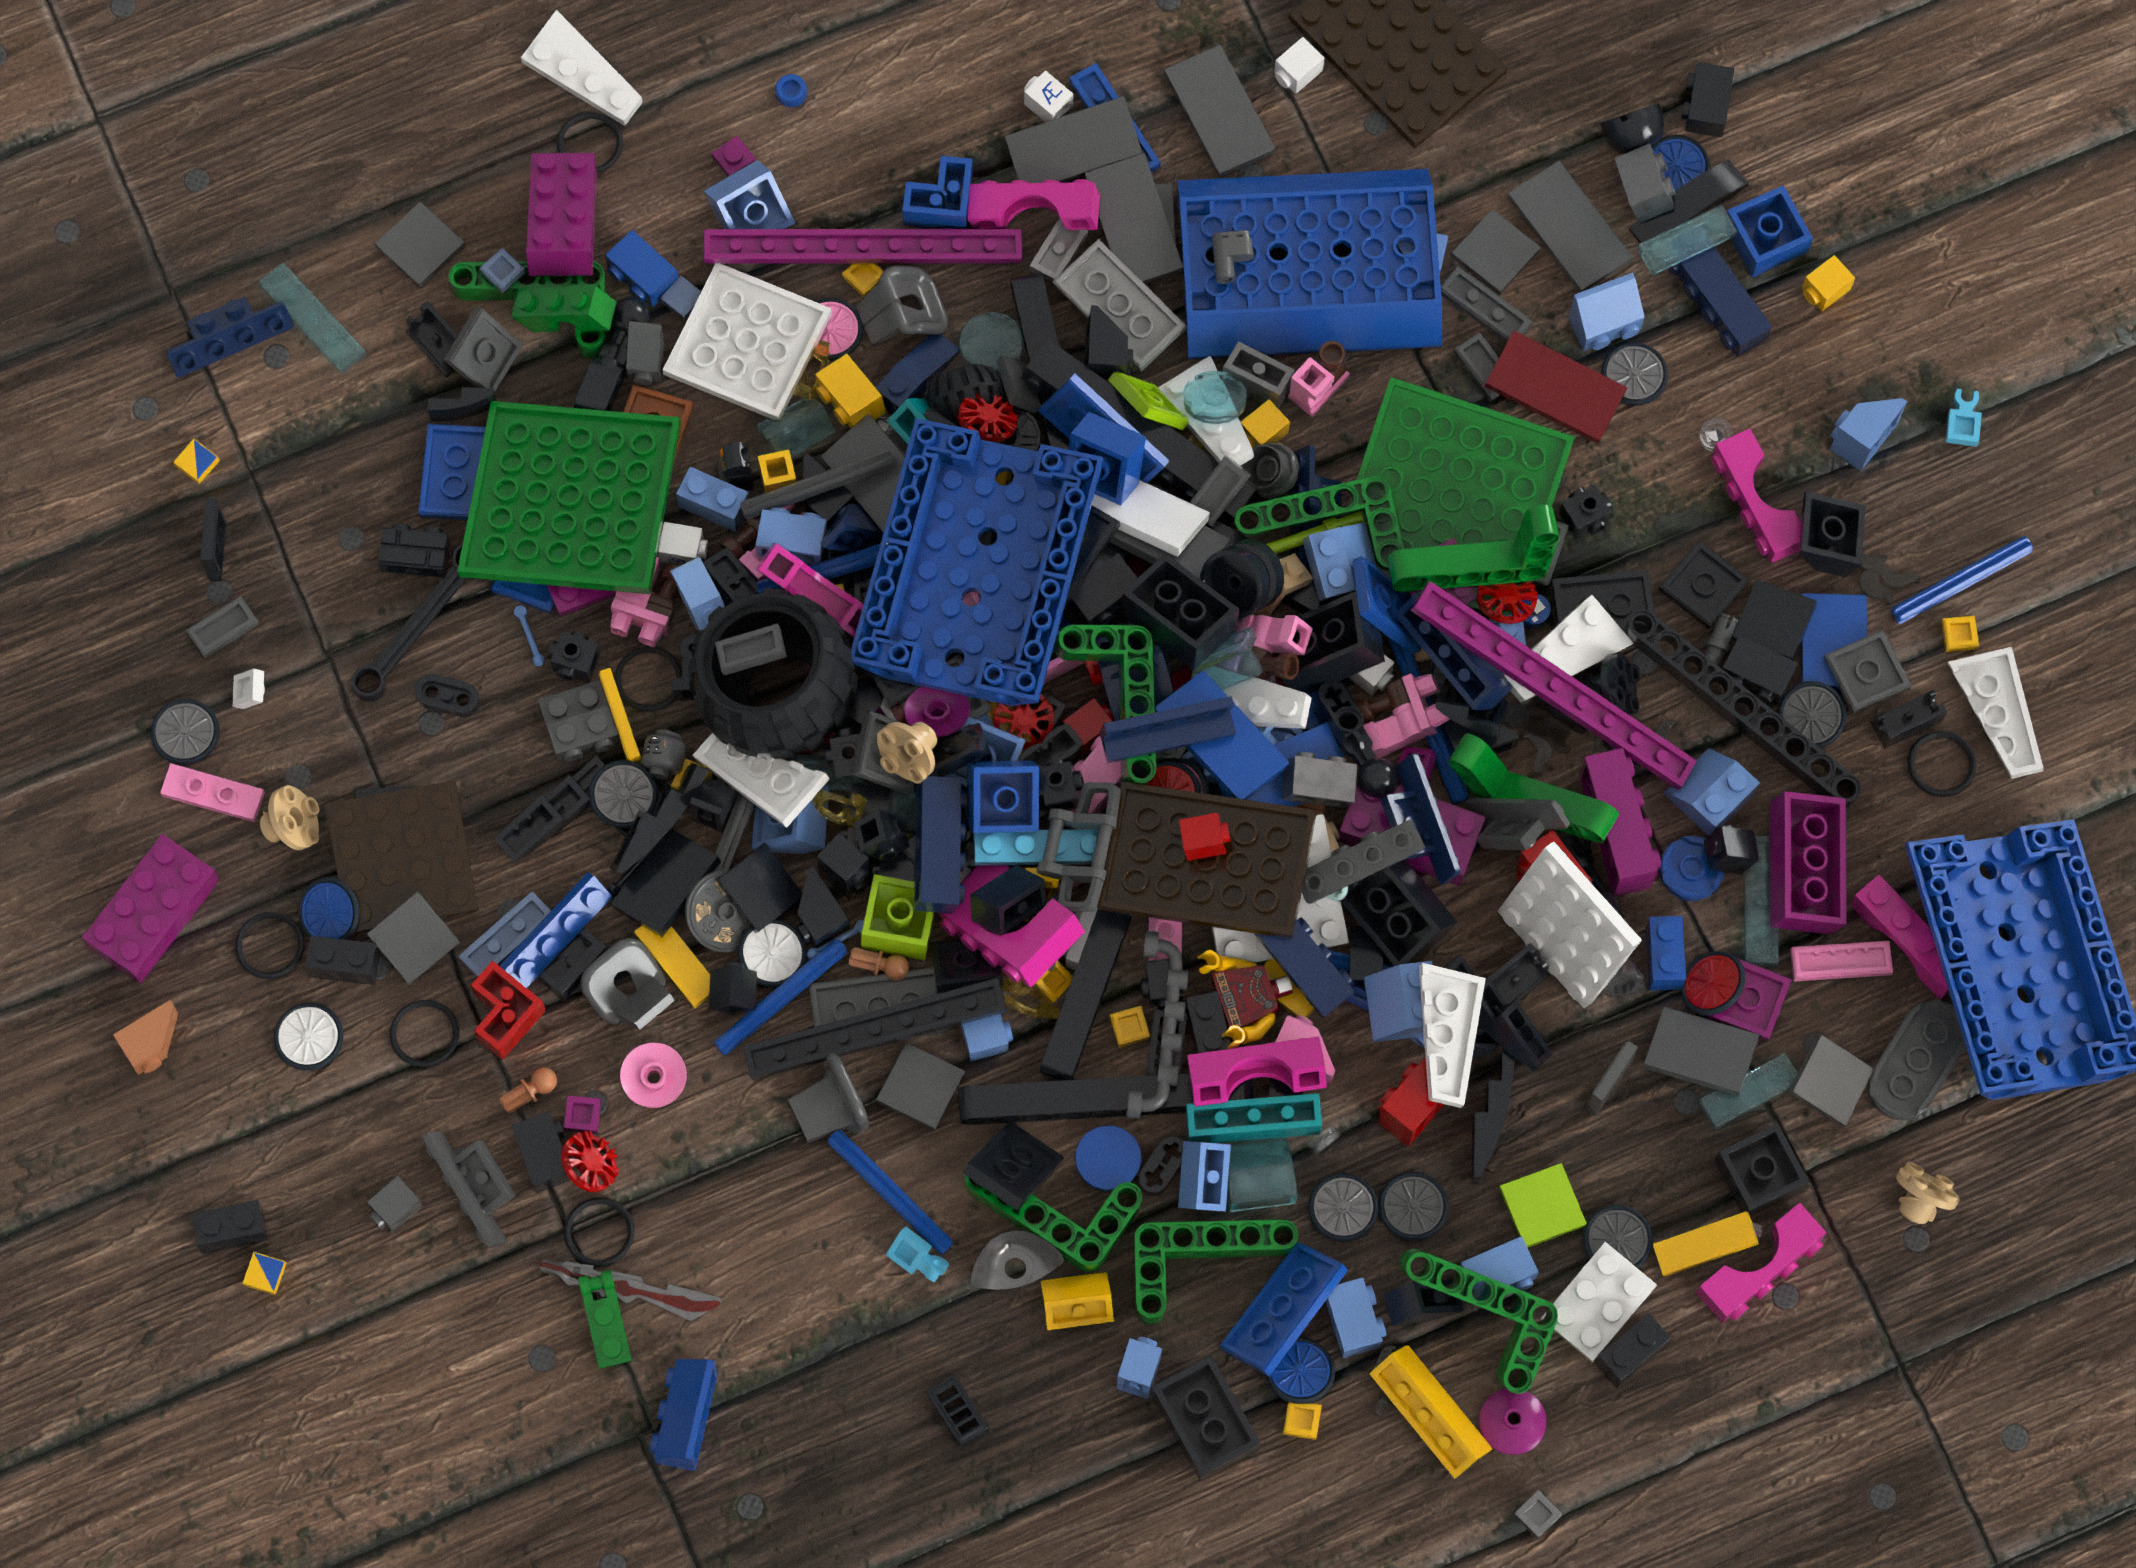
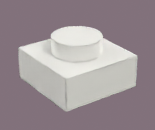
(248, 688)

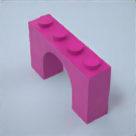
(1022, 953)

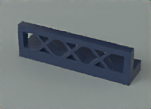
(1168, 729)

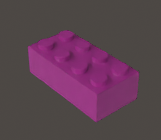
(561, 214)
(1369, 816)
(1627, 849)
(1808, 863)
(150, 908)

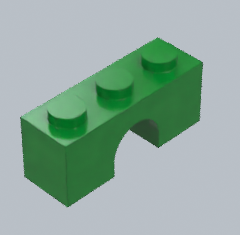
(545, 307)

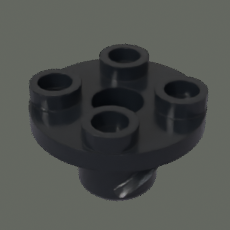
(1616, 682)

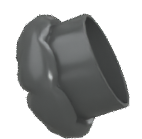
(1272, 470)

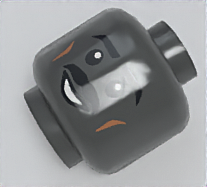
(663, 754)

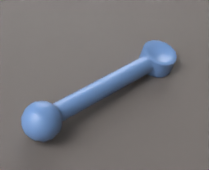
(521, 613)
(858, 929)

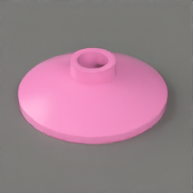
(652, 1059)

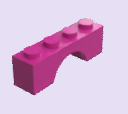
(996, 204)
(1775, 529)
(800, 579)
(1891, 915)
(1293, 1062)
(1731, 1289)

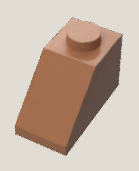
(148, 1038)

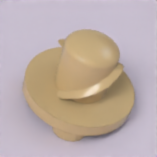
(907, 750)
(291, 818)
(1924, 1194)

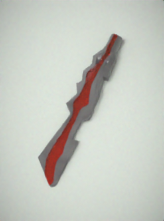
(677, 1300)

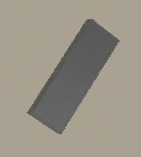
(1484, 305)

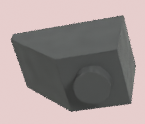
(645, 353)

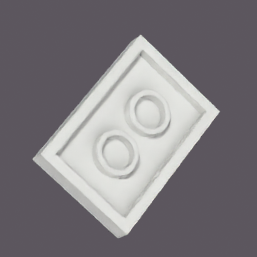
(1600, 1301)

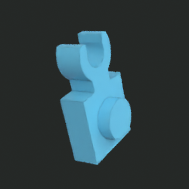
(1963, 423)

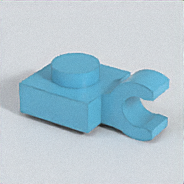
(912, 1255)

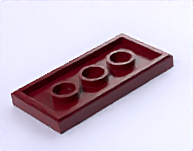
(1556, 387)

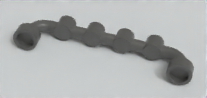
(1170, 1040)

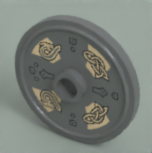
(713, 916)

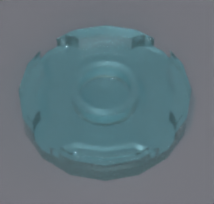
(988, 338)
(1214, 397)

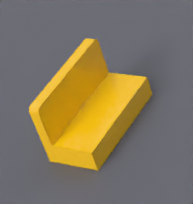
(1077, 1301)

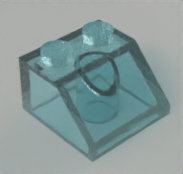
(1261, 1175)

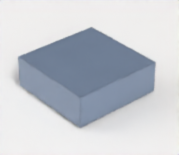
(502, 270)
(681, 297)

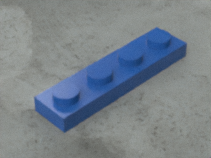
(1095, 89)
(556, 930)

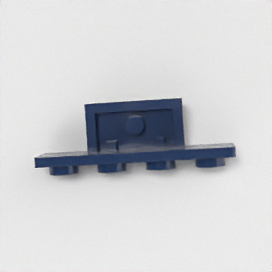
(226, 333)
(1306, 482)
(1421, 806)

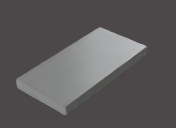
(1107, 282)

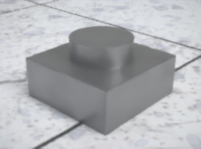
(1537, 1514)

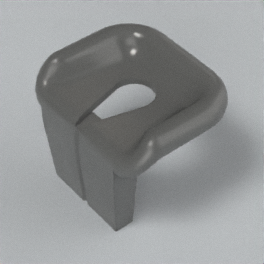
(886, 316)
(647, 977)
(822, 1108)

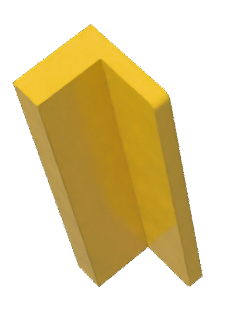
(1430, 1411)

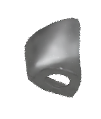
(1034, 1251)

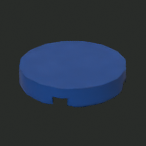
(1687, 871)
(1108, 1158)

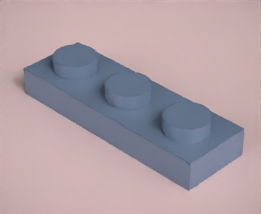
(505, 935)

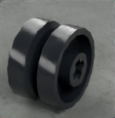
(1245, 575)

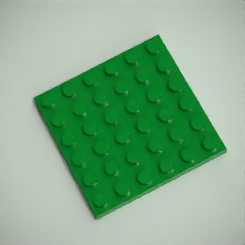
(1458, 469)
(569, 497)

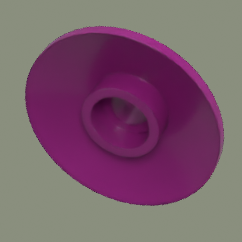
(928, 703)
(1507, 1437)

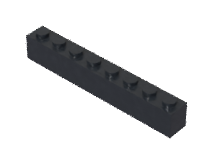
(1187, 463)

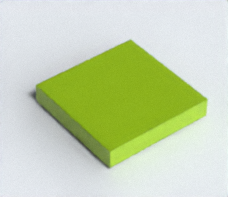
(1148, 400)
(1543, 1205)

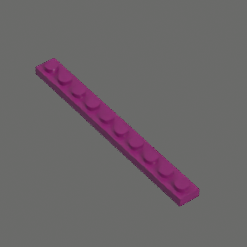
(862, 246)
(1553, 685)

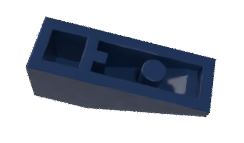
(916, 370)
(852, 530)

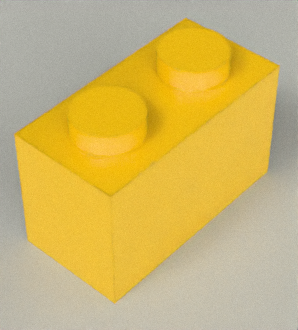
(849, 392)

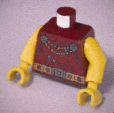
(1245, 996)

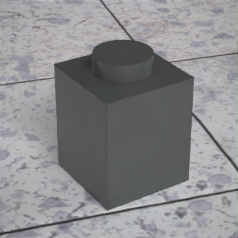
(393, 1205)

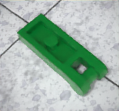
(605, 1321)

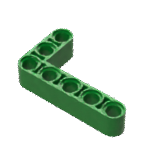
(481, 290)
(1330, 509)
(1481, 563)
(1127, 659)
(1489, 778)
(1053, 1221)
(1199, 1248)
(1492, 1300)

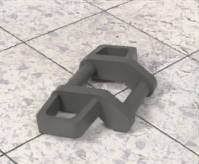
(1081, 820)

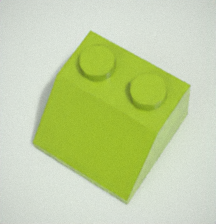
(893, 923)

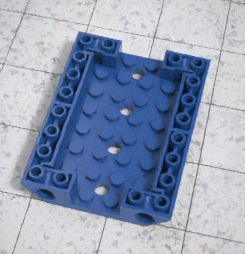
(1312, 295)
(936, 557)
(2054, 953)

